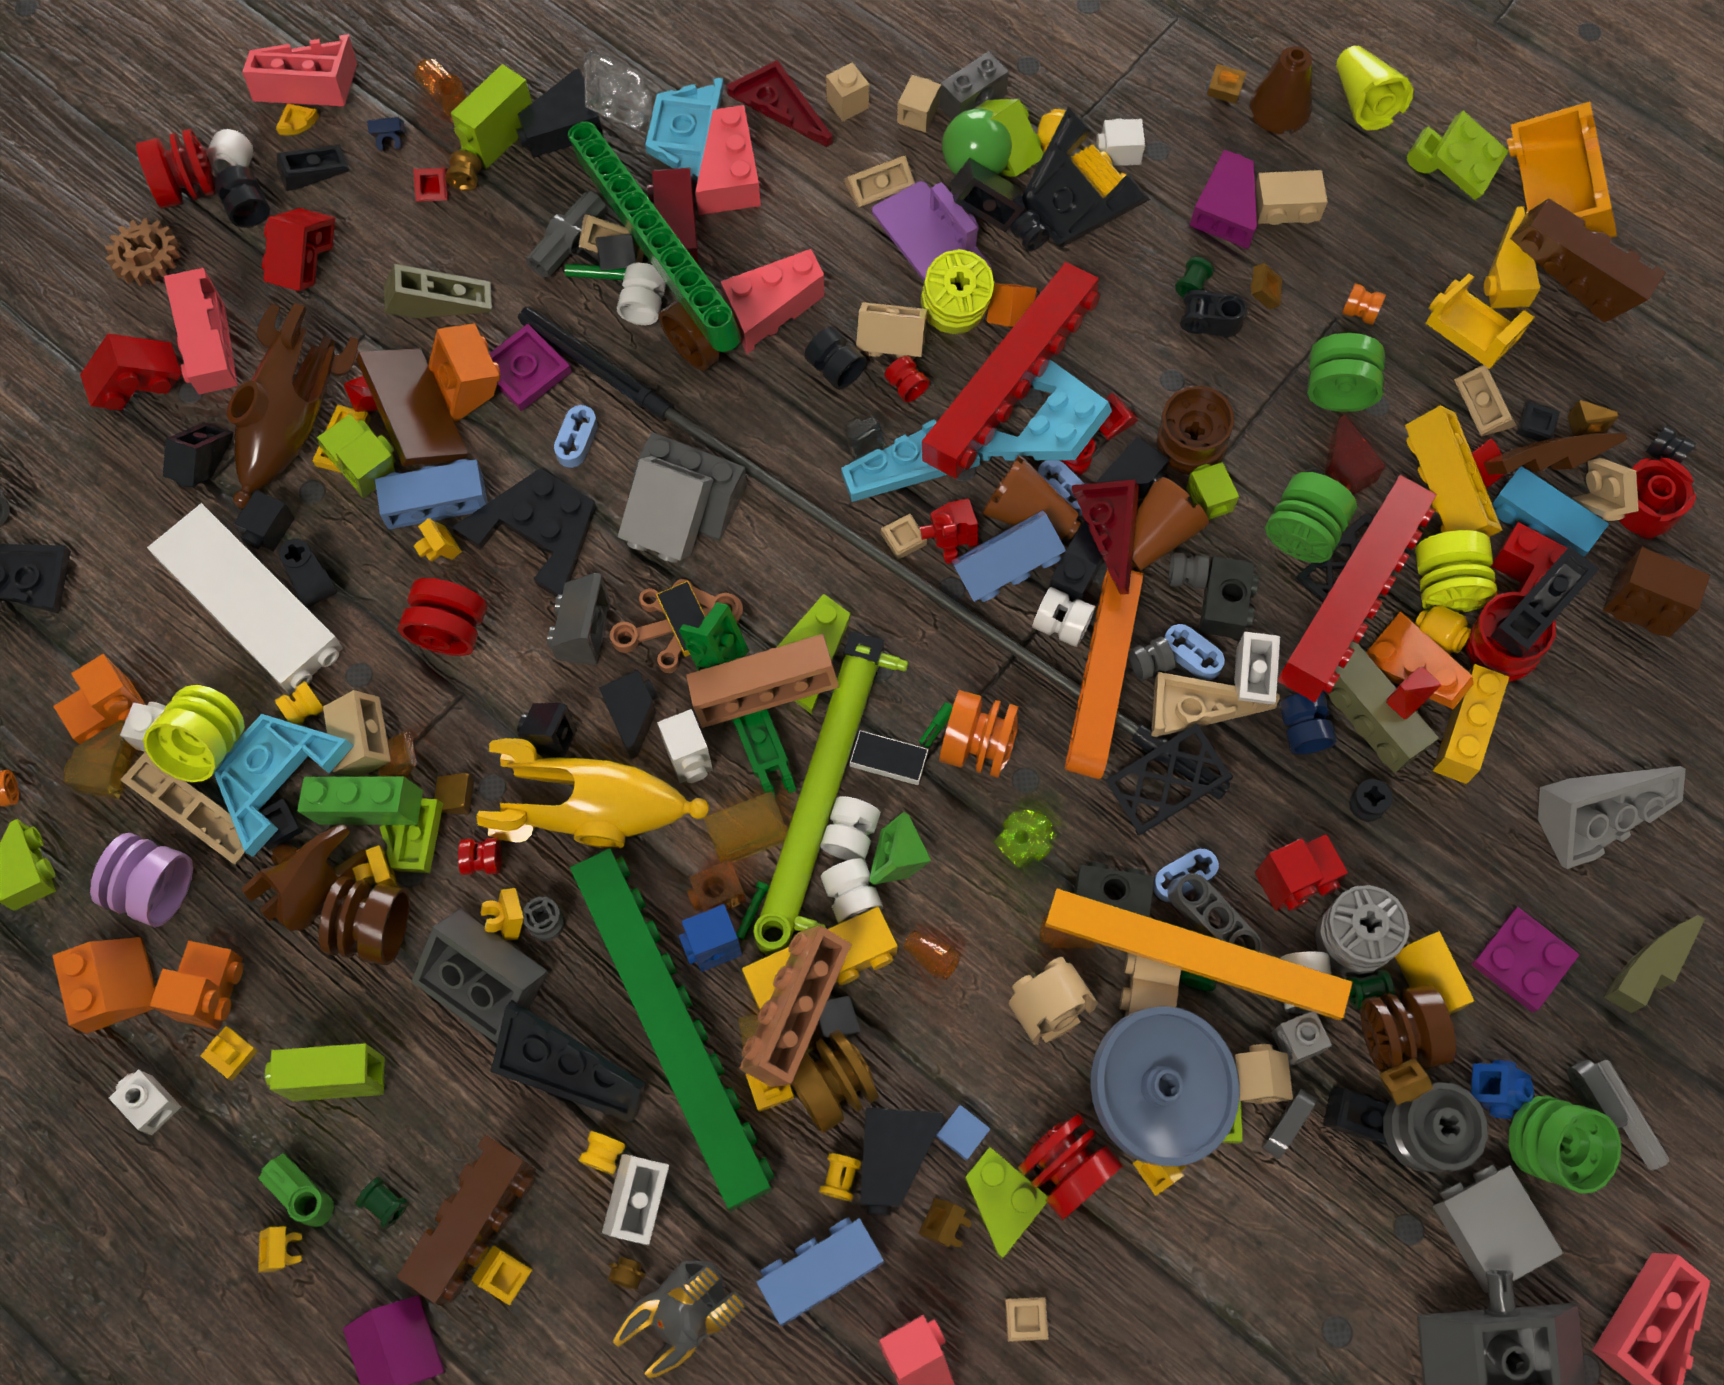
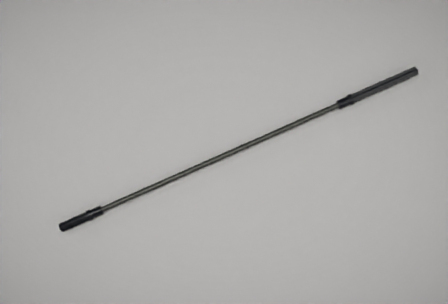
(648, 399)

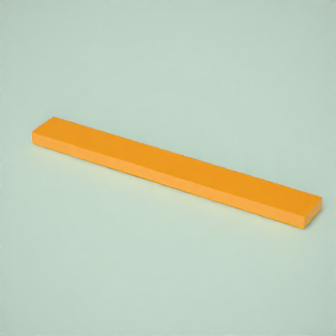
(1199, 954)

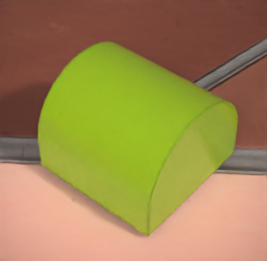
(1422, 150)

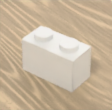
(686, 747)
(635, 1199)

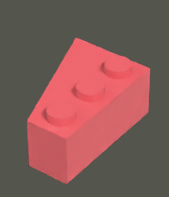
(772, 295)

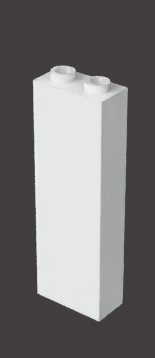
(246, 598)

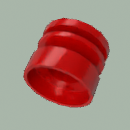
(176, 168)
(1493, 656)
(1070, 1165)

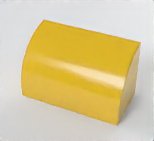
(1432, 964)

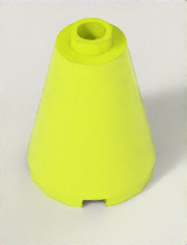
(1372, 88)

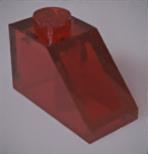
(1351, 458)

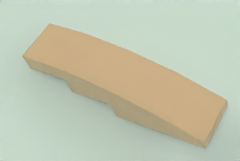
(186, 807)

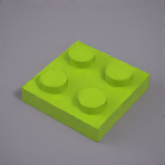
(1468, 155)

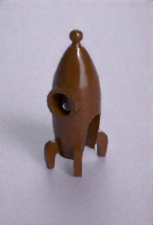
(271, 410)

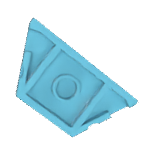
(682, 125)

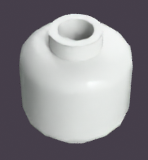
(229, 149)

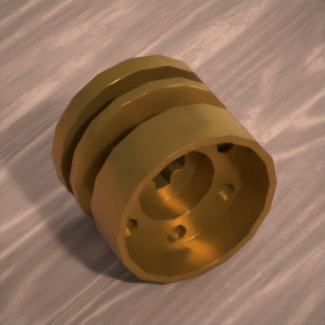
(832, 1080)

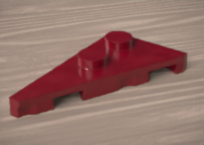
(777, 97)
(1111, 516)

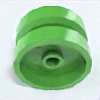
(1346, 372)

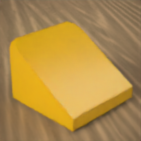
(501, 1275)

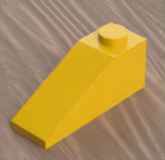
(1513, 273)

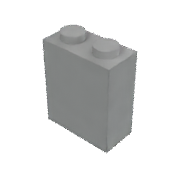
(665, 509)
(1496, 1225)

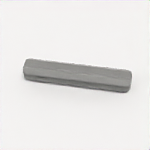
(1637, 1127)

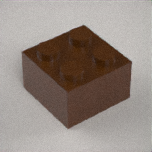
(1656, 593)

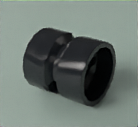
(241, 196)
(838, 362)

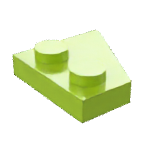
(413, 846)
(1003, 1199)

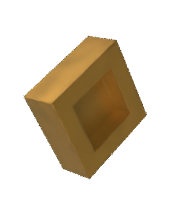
(1226, 83)
(1266, 286)
(1406, 1081)

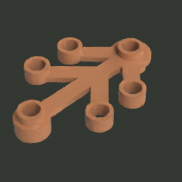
(663, 628)

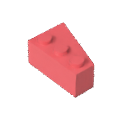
(303, 74)
(728, 165)
(201, 331)
(1656, 1323)
(916, 1354)

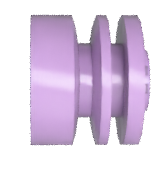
(141, 879)

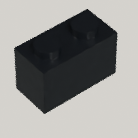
(987, 195)

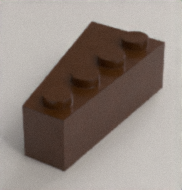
(1586, 261)
(467, 1222)

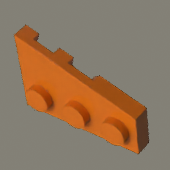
(1406, 648)

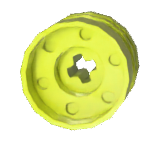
(952, 309)
(1456, 570)
(193, 733)

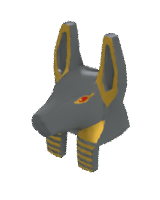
(682, 1312)

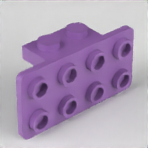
(927, 224)

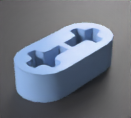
(569, 433)
(1065, 480)
(1193, 651)
(1181, 867)

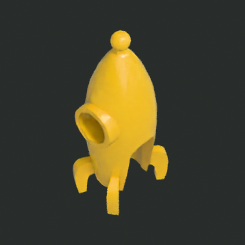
(605, 804)

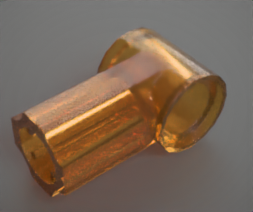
(440, 84)

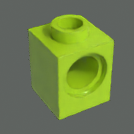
(1212, 490)

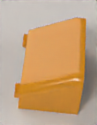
(1564, 163)

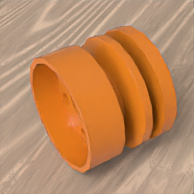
(979, 734)

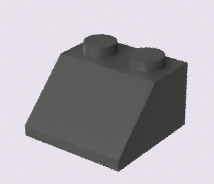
(580, 620)

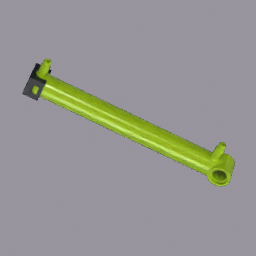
(819, 790)

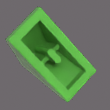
(898, 852)

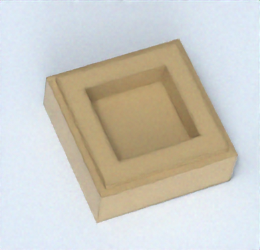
(903, 536)
(1026, 1319)

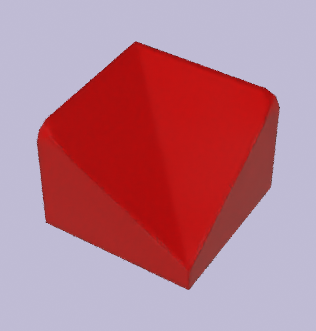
(360, 395)
(1413, 692)

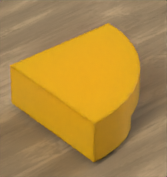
(296, 119)

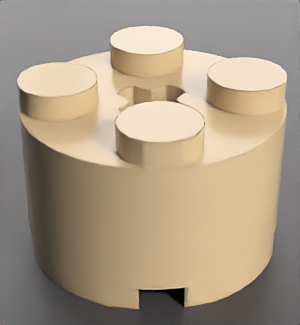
(1051, 1001)

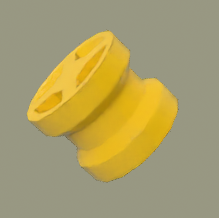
(601, 1152)

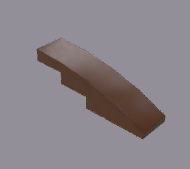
(1557, 453)

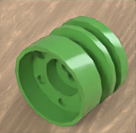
(1311, 517)
(1565, 1144)

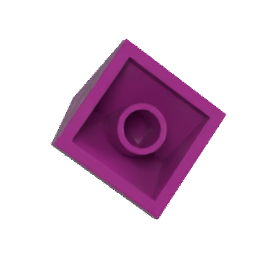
(394, 1345)

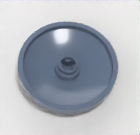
(1165, 1086)

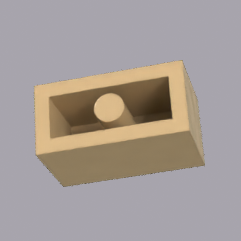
(1290, 197)
(891, 330)
(361, 722)

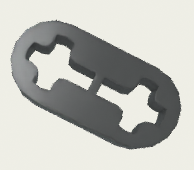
(1596, 1092)
(1289, 1123)

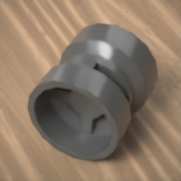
(1188, 570)
(1151, 658)
(546, 925)

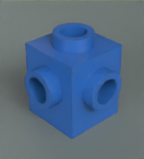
(1501, 1088)

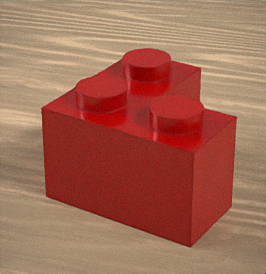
(293, 247)
(128, 365)
(1527, 556)
(1300, 871)

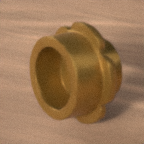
(626, 1273)

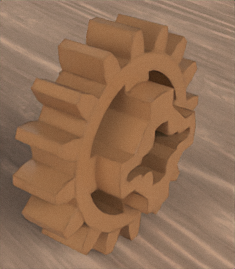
(142, 252)

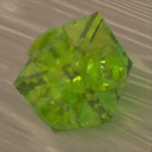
(1014, 839)

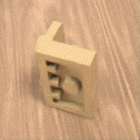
(1611, 490)

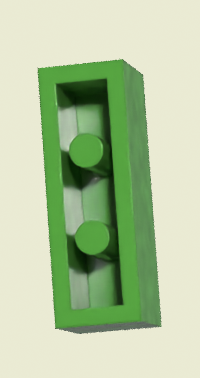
(360, 800)

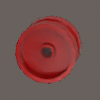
(442, 617)

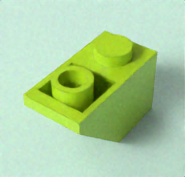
(23, 870)

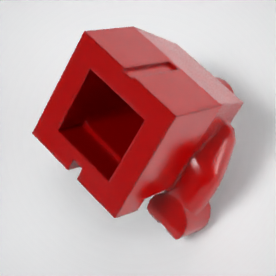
(952, 526)

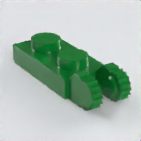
(763, 749)

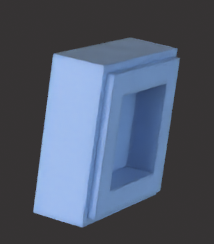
(963, 1132)

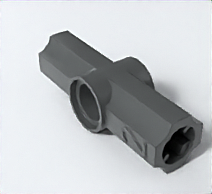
(564, 235)

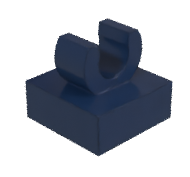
(385, 129)

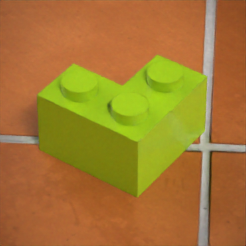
(1025, 142)
(358, 453)

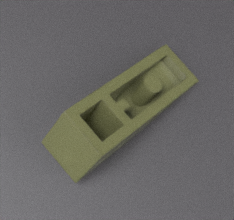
(434, 294)

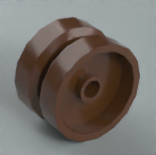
(687, 337)

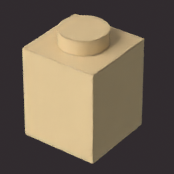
(847, 91)
(918, 103)
(1263, 1075)

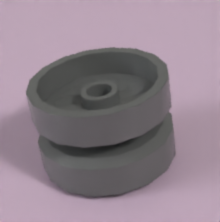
(1437, 1130)

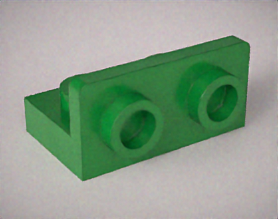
(716, 639)

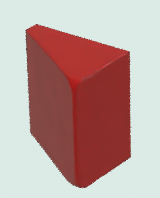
(430, 184)
(1119, 418)
(1482, 454)

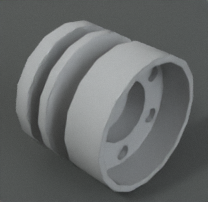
(1349, 944)

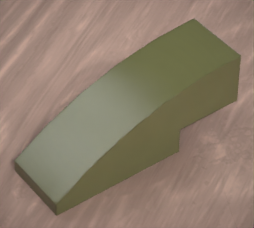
(1654, 966)

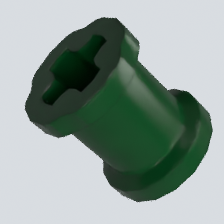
(1196, 274)
(1369, 987)
(382, 1203)

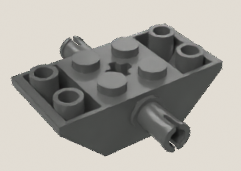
(1502, 1342)

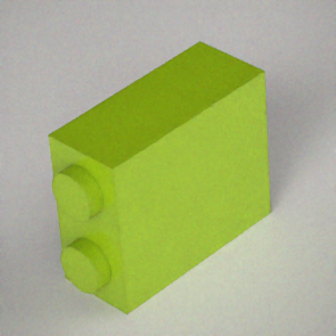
(489, 115)
(326, 1072)

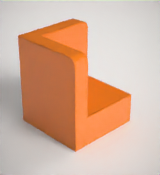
(1009, 303)

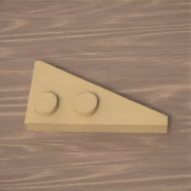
(1187, 701)

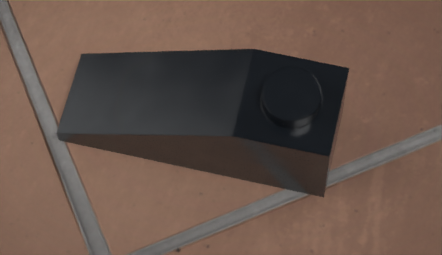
(1078, 565)
(1544, 602)

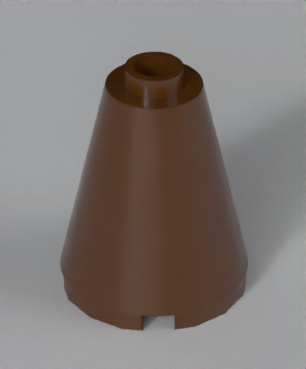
(1285, 93)

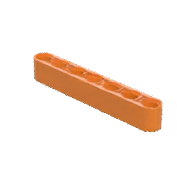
(1103, 678)

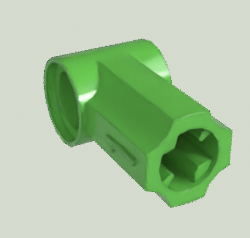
(294, 1189)

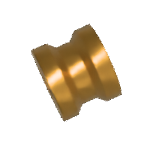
(463, 170)

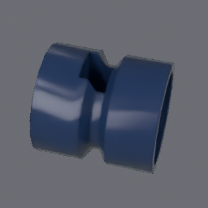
(1308, 724)

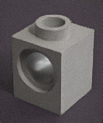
(1301, 1038)

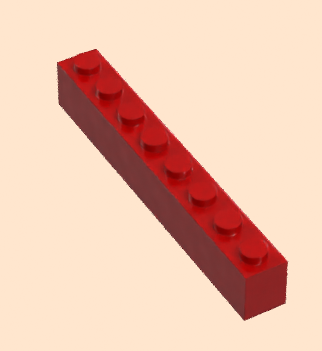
(1010, 371)
(1357, 589)

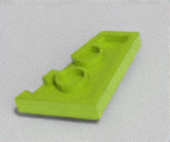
(823, 618)

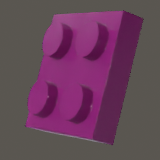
(528, 367)
(1525, 959)

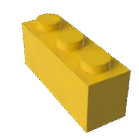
(1471, 726)

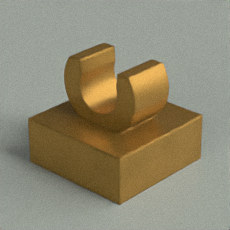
(942, 1223)

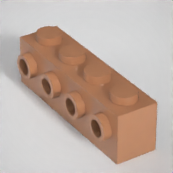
(762, 681)
(795, 1006)

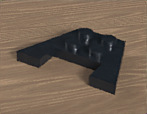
(1067, 196)
(544, 514)

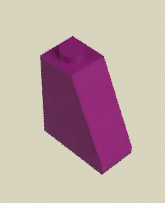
(1228, 201)

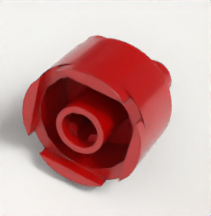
(1663, 497)

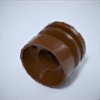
(1200, 414)
(364, 920)
(1408, 1028)

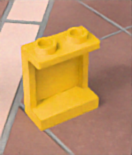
(1474, 324)

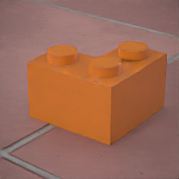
(101, 701)
(200, 987)

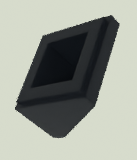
(615, 251)
(838, 1014)

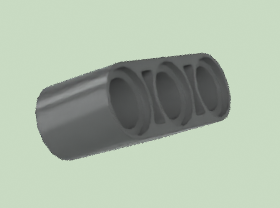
(1197, 912)

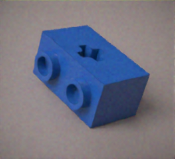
(710, 938)

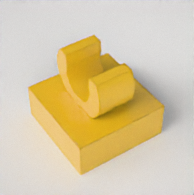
(436, 542)
(377, 869)
(507, 914)
(228, 1053)
(768, 1096)
(1159, 1177)
(273, 1249)

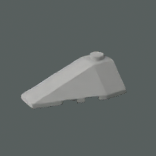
(1593, 811)

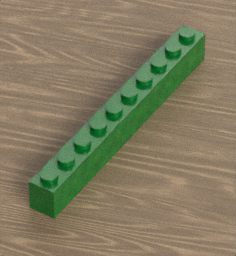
(671, 1031)

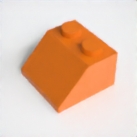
(463, 369)
(104, 982)

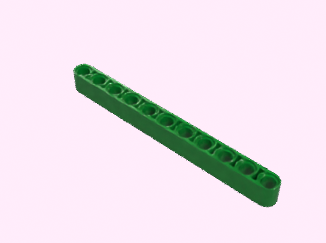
(655, 238)

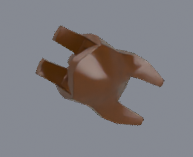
(302, 879)

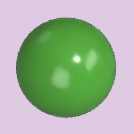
(978, 138)

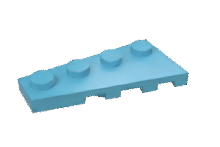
(892, 467)

